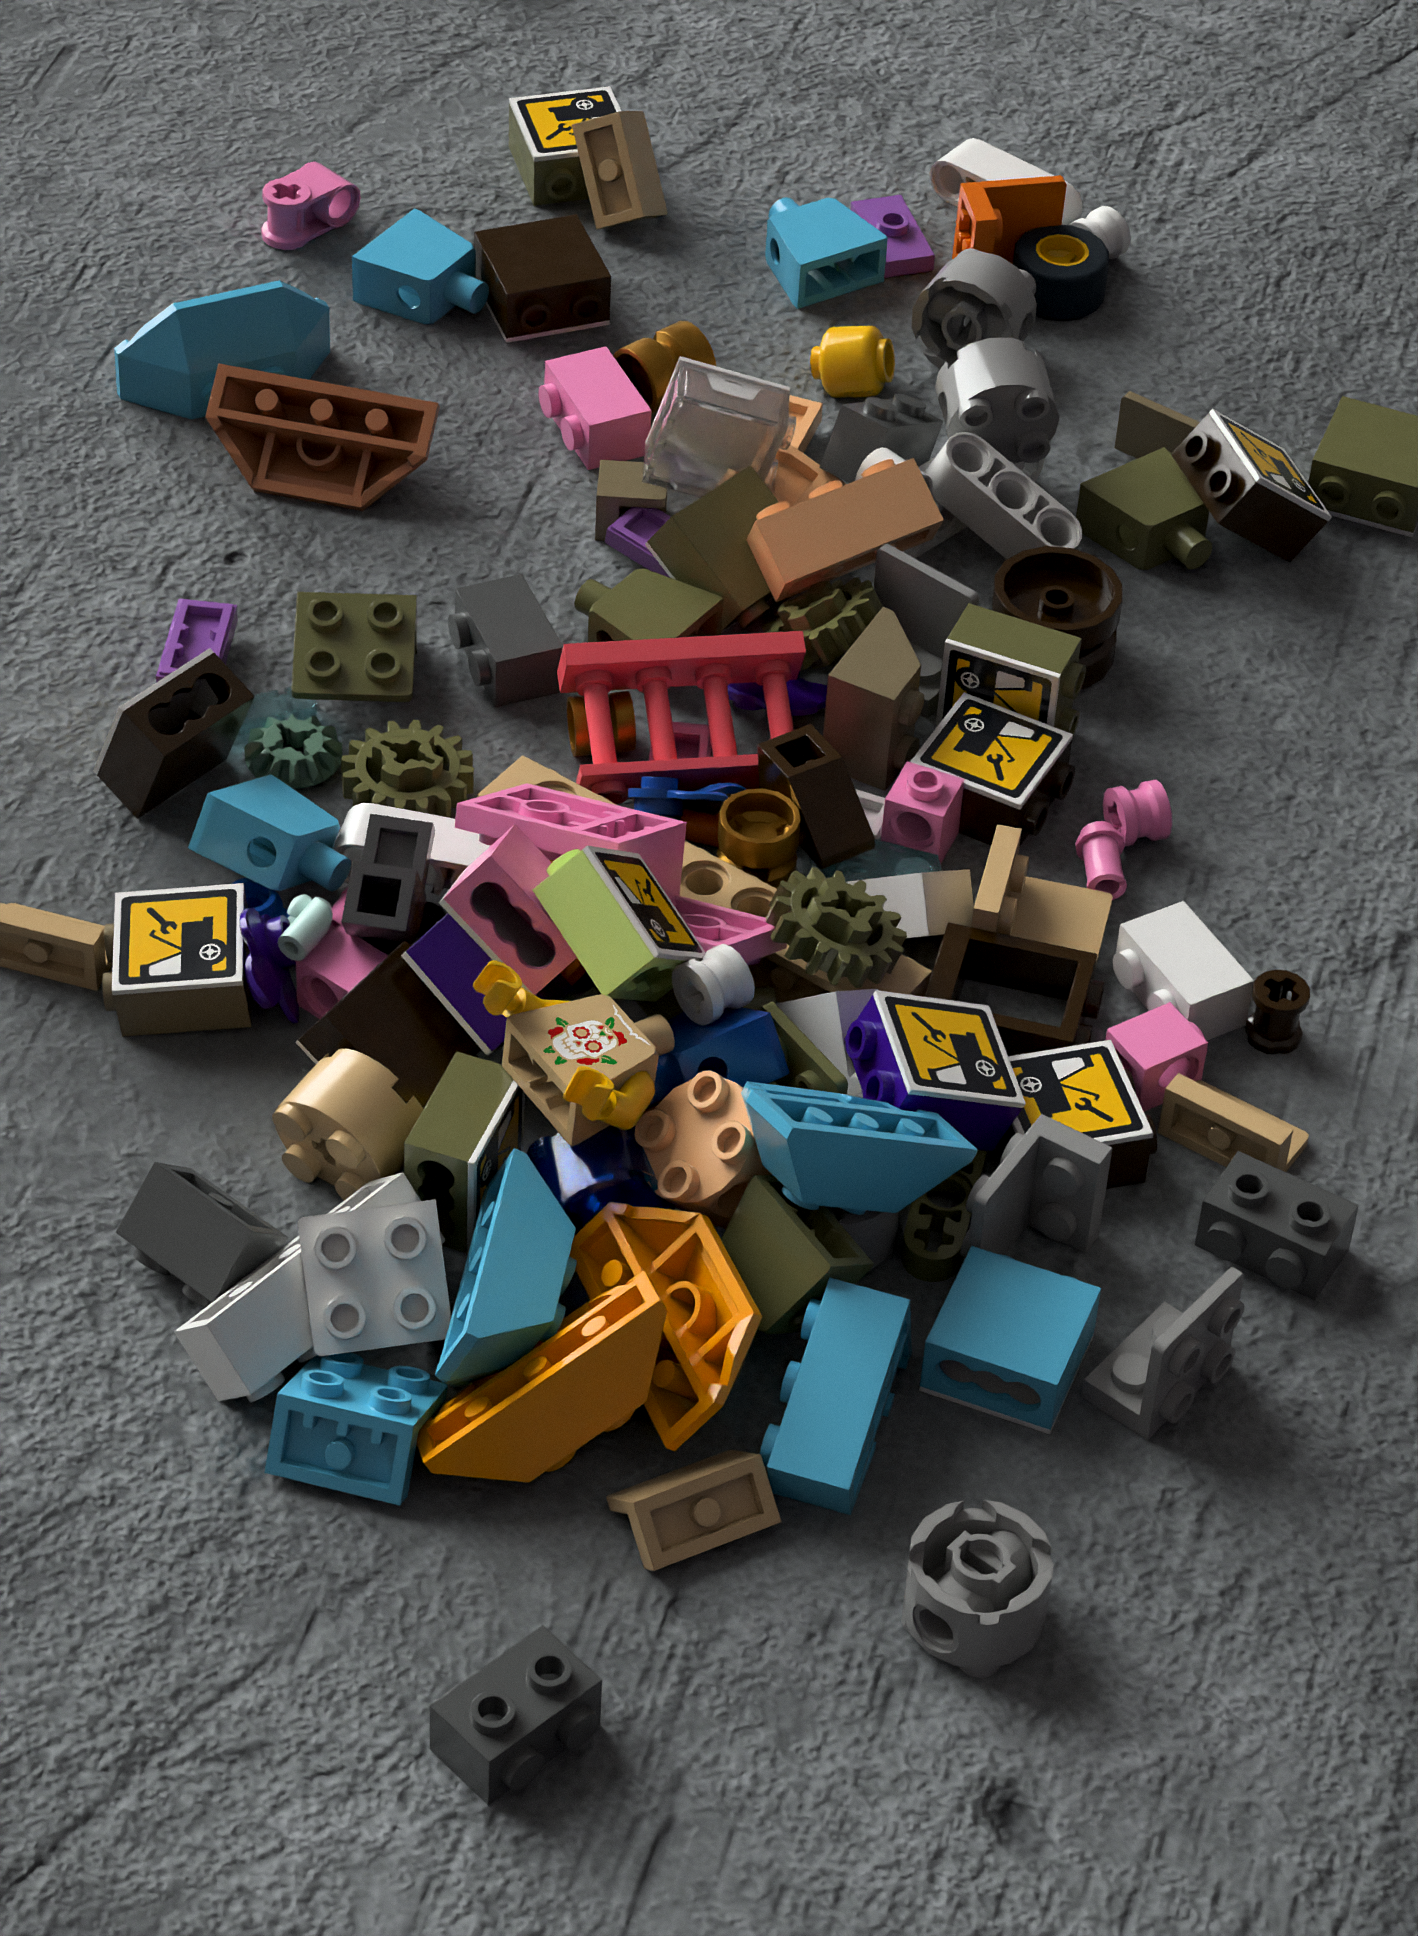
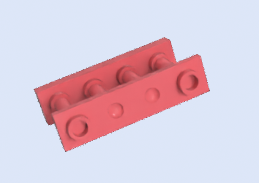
(664, 663)

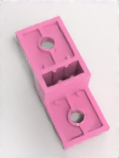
(568, 822)

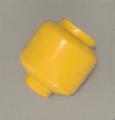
(853, 361)

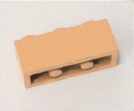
(843, 527)

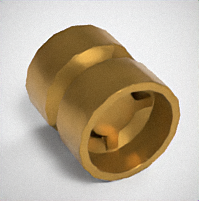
(652, 361)
(760, 834)

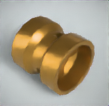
(622, 722)

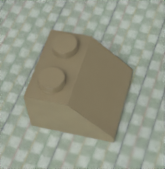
(875, 703)

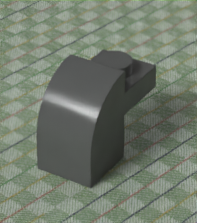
(389, 882)

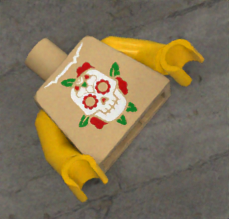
(576, 1057)

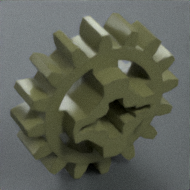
(829, 618)
(408, 769)
(836, 927)

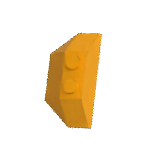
(706, 1302)
(555, 1395)

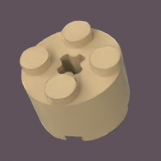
(345, 1123)

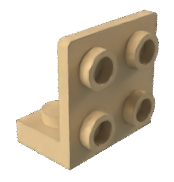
(1033, 906)

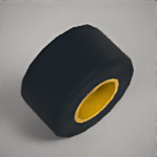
(1067, 270)

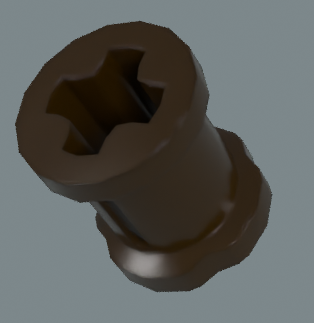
(1277, 1012)

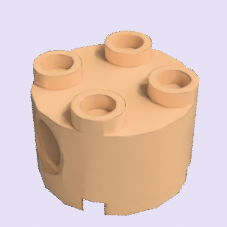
(701, 1147)

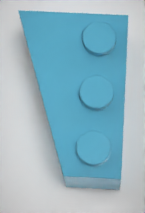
(837, 1395)

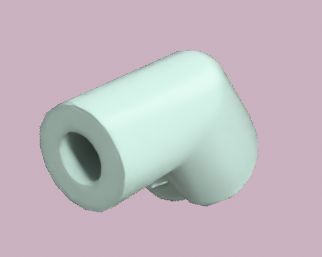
(308, 925)

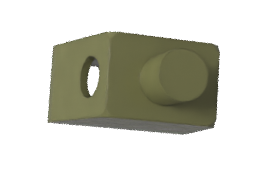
(1146, 513)
(648, 608)
(788, 1253)

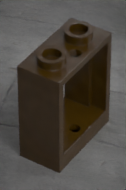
(1023, 967)

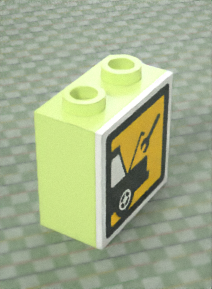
(617, 921)

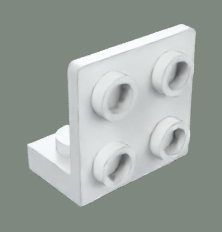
(375, 1277)

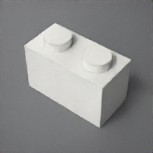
(1181, 962)

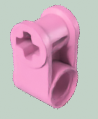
(307, 206)

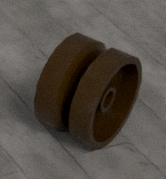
(1068, 594)

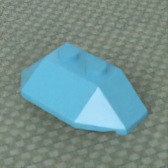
(254, 327)
(851, 1148)
(510, 1276)

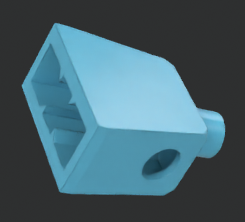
(822, 250)
(418, 271)
(270, 835)

